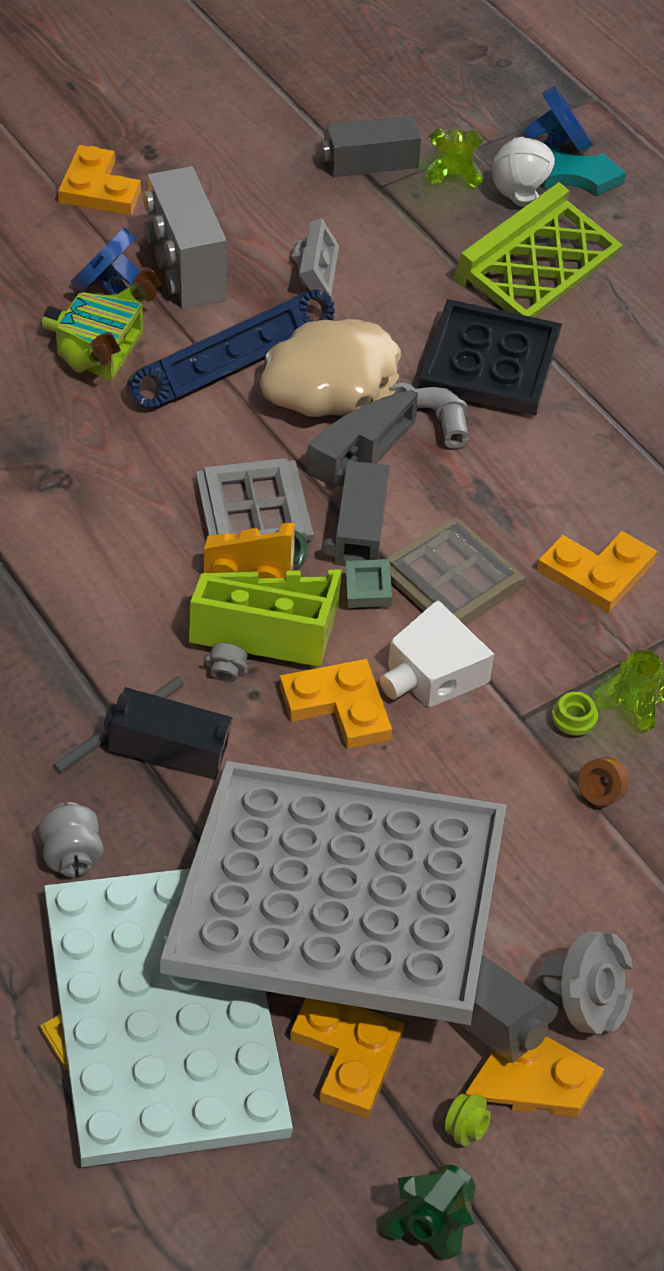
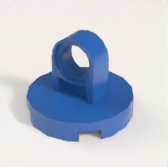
(559, 124)
(109, 266)

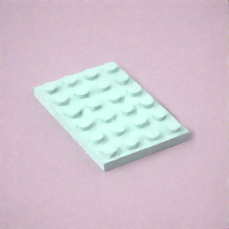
(148, 1053)

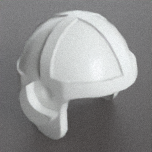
(521, 169)

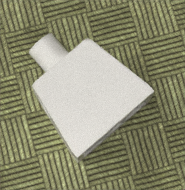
(436, 659)

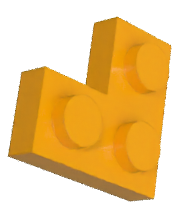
(92, 186)
(601, 577)
(343, 690)
(361, 1047)

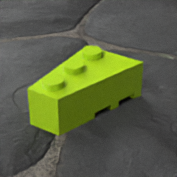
(266, 615)

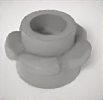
(227, 661)

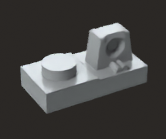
(317, 257)

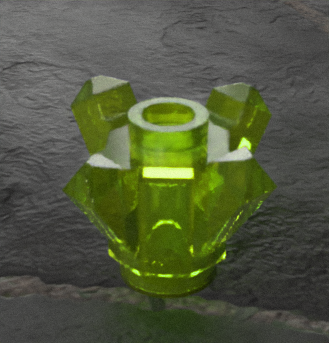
(455, 155)
(635, 688)

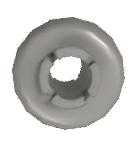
(71, 839)

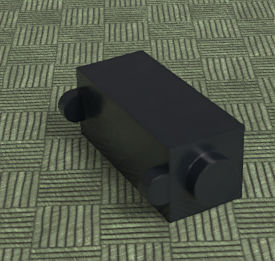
(168, 732)

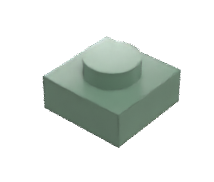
(368, 583)

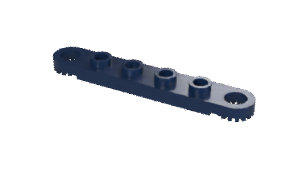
(225, 350)

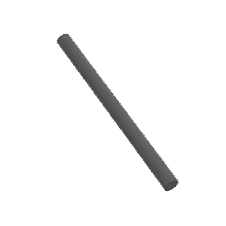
(104, 735)

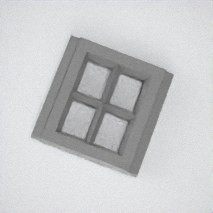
(253, 497)

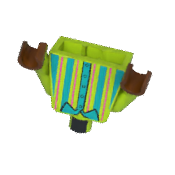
(101, 329)

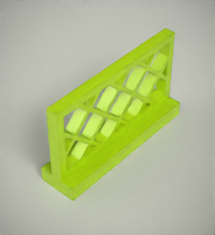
(517, 237)

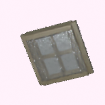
(456, 570)

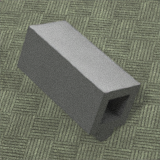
(371, 146)
(360, 512)
(508, 1013)

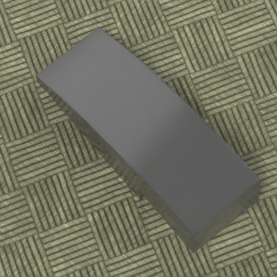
(361, 435)

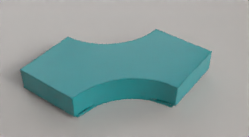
(590, 173)

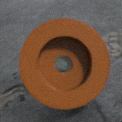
(603, 781)

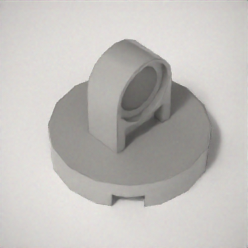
(590, 982)

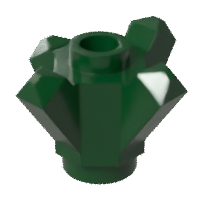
(434, 1210)

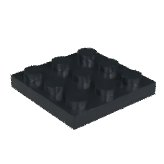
(491, 356)

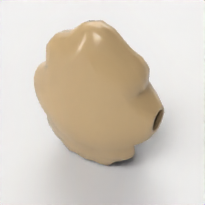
(331, 367)

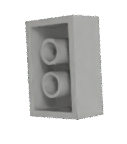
(186, 237)

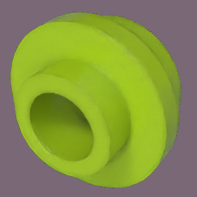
(579, 705)
(468, 1119)

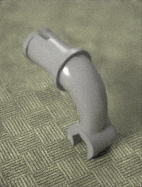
(448, 410)

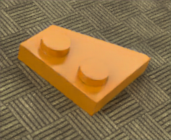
(251, 552)
(541, 1079)

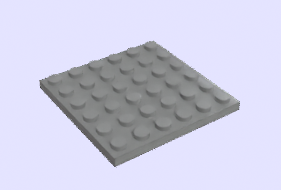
(339, 893)

